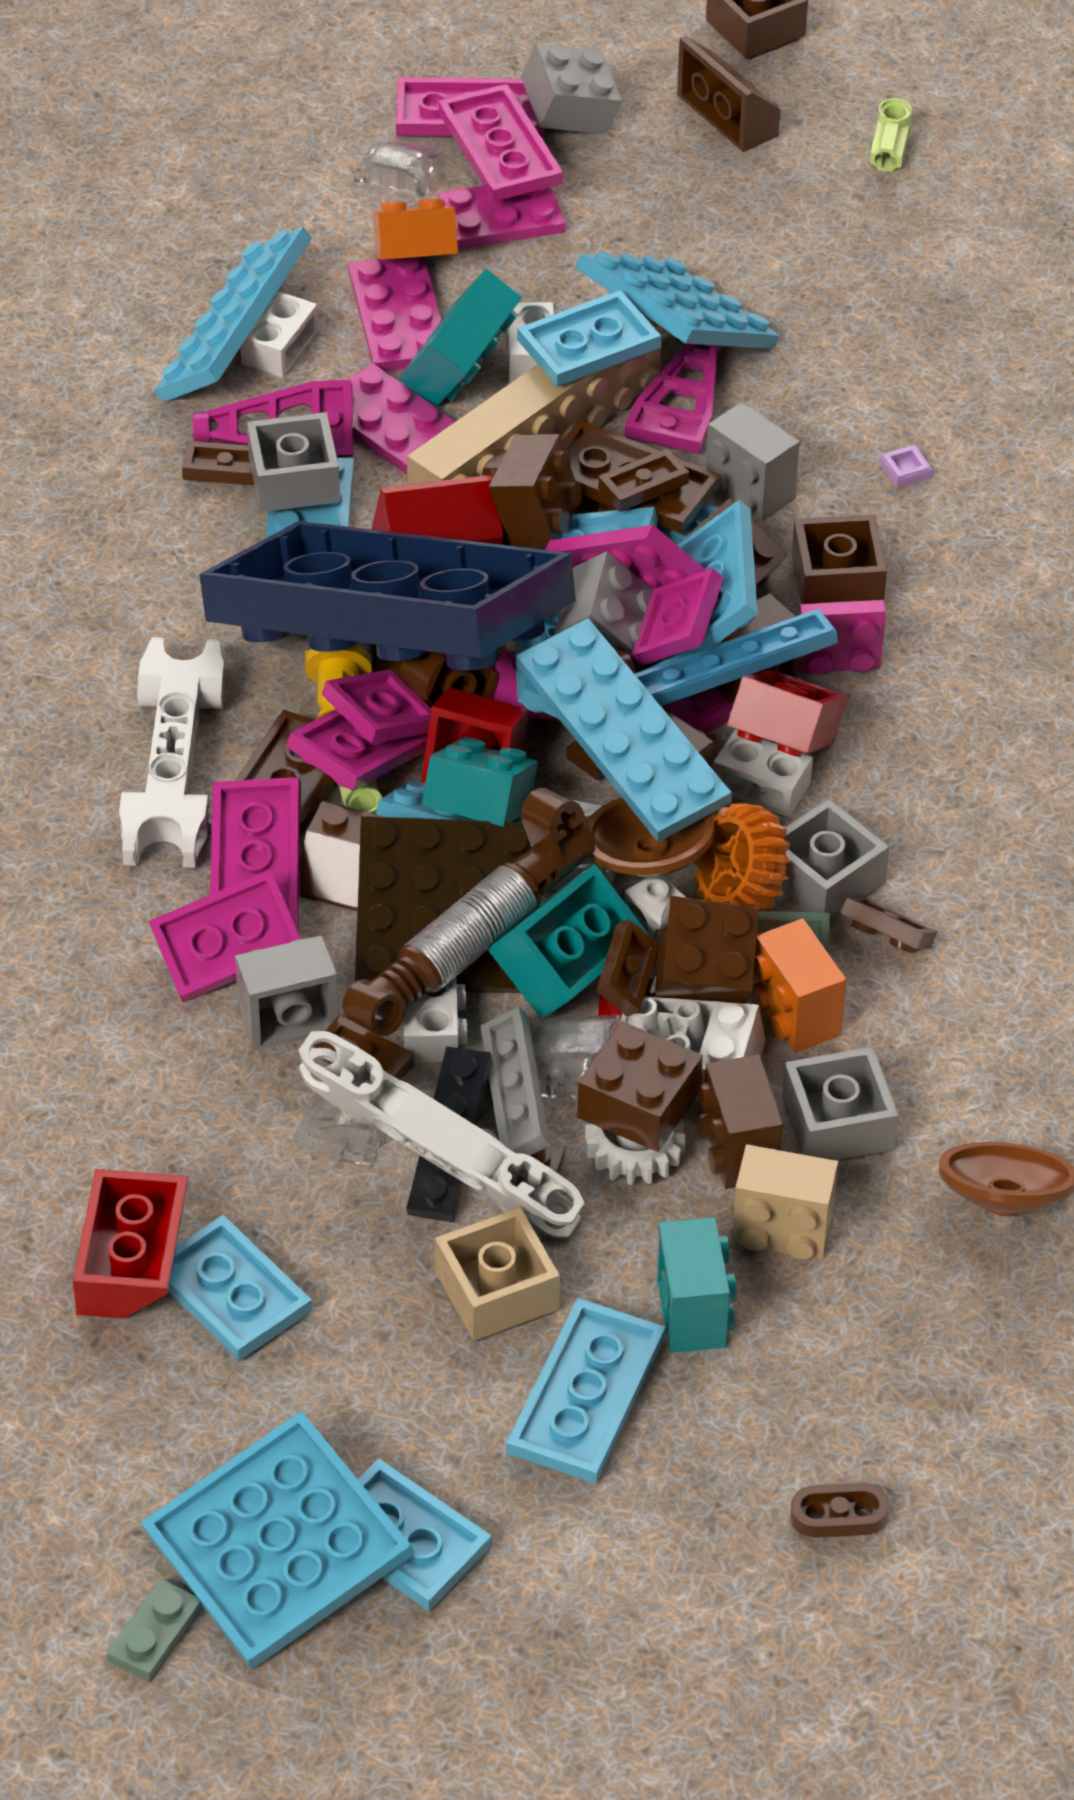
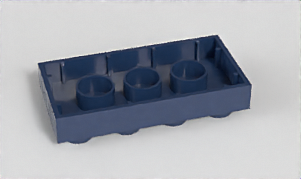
(389, 592)

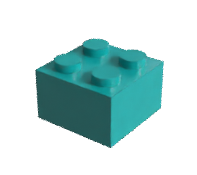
(479, 781)
(694, 1284)

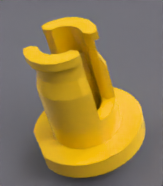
(334, 665)

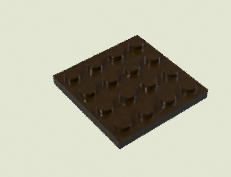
(417, 872)

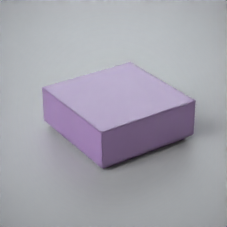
(905, 466)

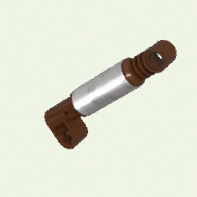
(468, 928)

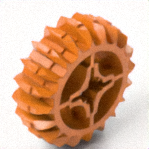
(744, 859)

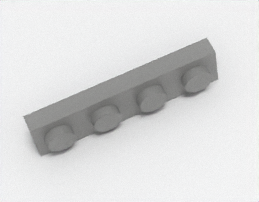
(515, 1083)

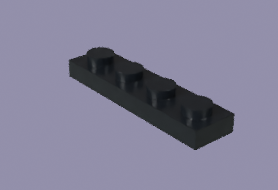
(462, 1090)

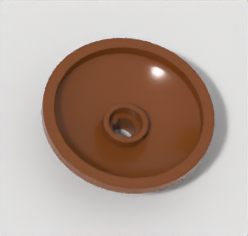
(631, 850)
(1007, 1176)

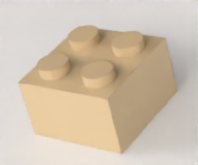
(784, 1202)
(497, 1273)

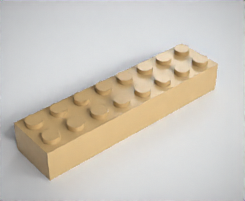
(530, 408)

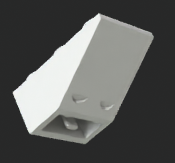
(707, 1027)

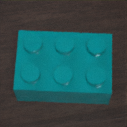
(462, 339)
(563, 941)

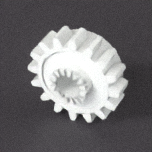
(632, 1158)

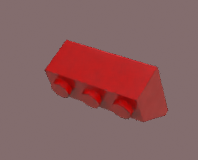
(441, 509)
(127, 1242)

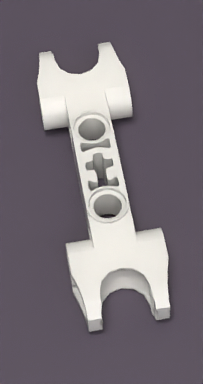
(167, 808)
(438, 1134)

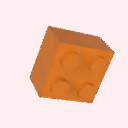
(414, 230)
(798, 986)

